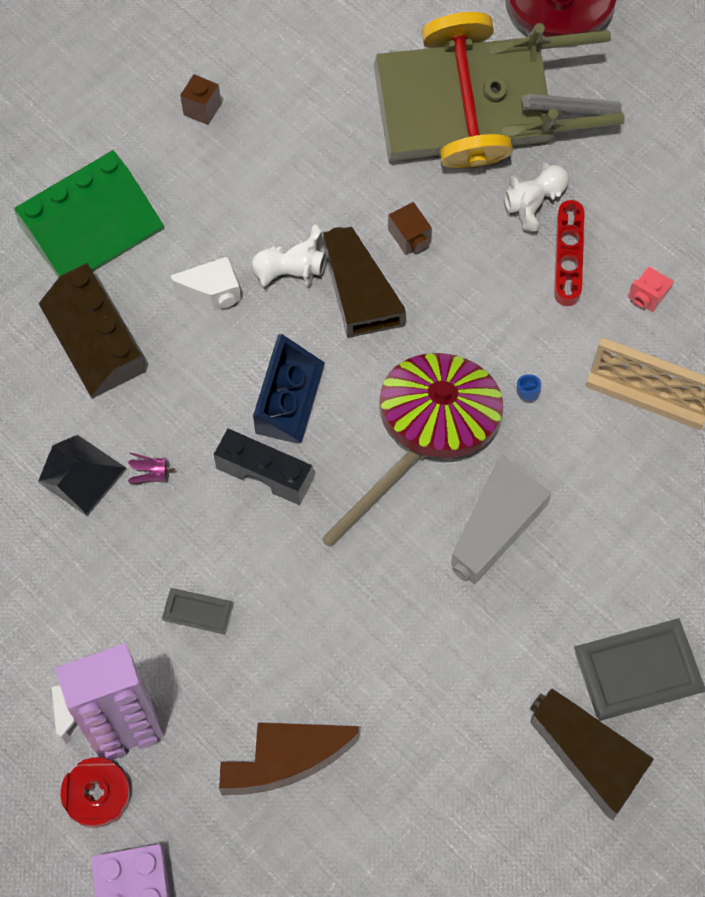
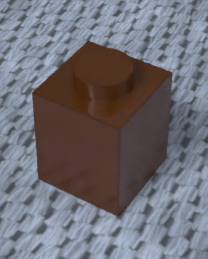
(200, 99)
(409, 229)

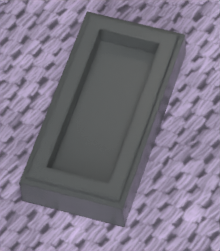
(197, 611)

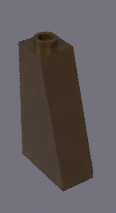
(361, 289)
(591, 751)

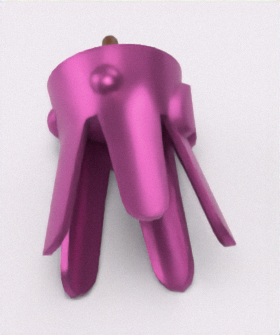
(154, 465)

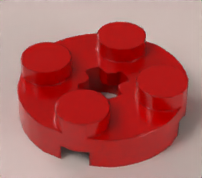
(81, 779)

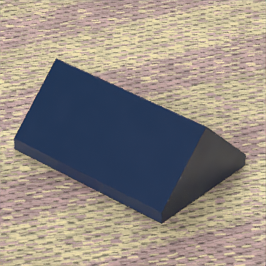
(287, 392)

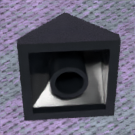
(80, 473)

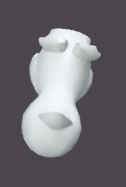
(529, 194)
(300, 260)

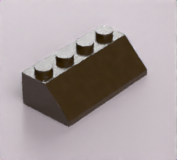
(91, 331)

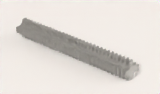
(570, 105)

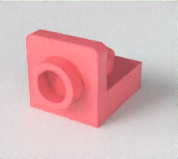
(650, 289)

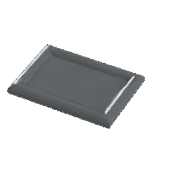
(639, 669)

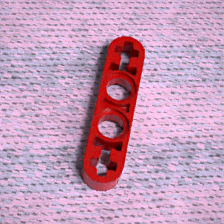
(569, 252)

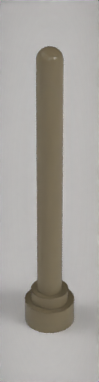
(371, 496)

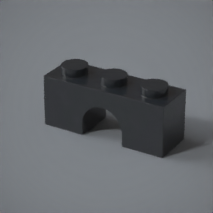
(281, 472)

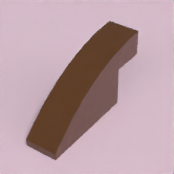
(286, 756)

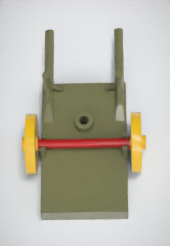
(442, 96)

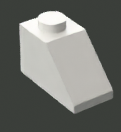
(208, 284)

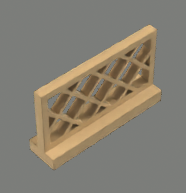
(640, 389)

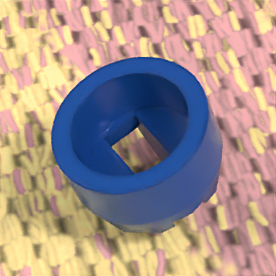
(528, 387)

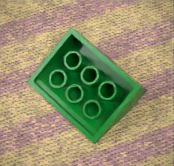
(89, 216)

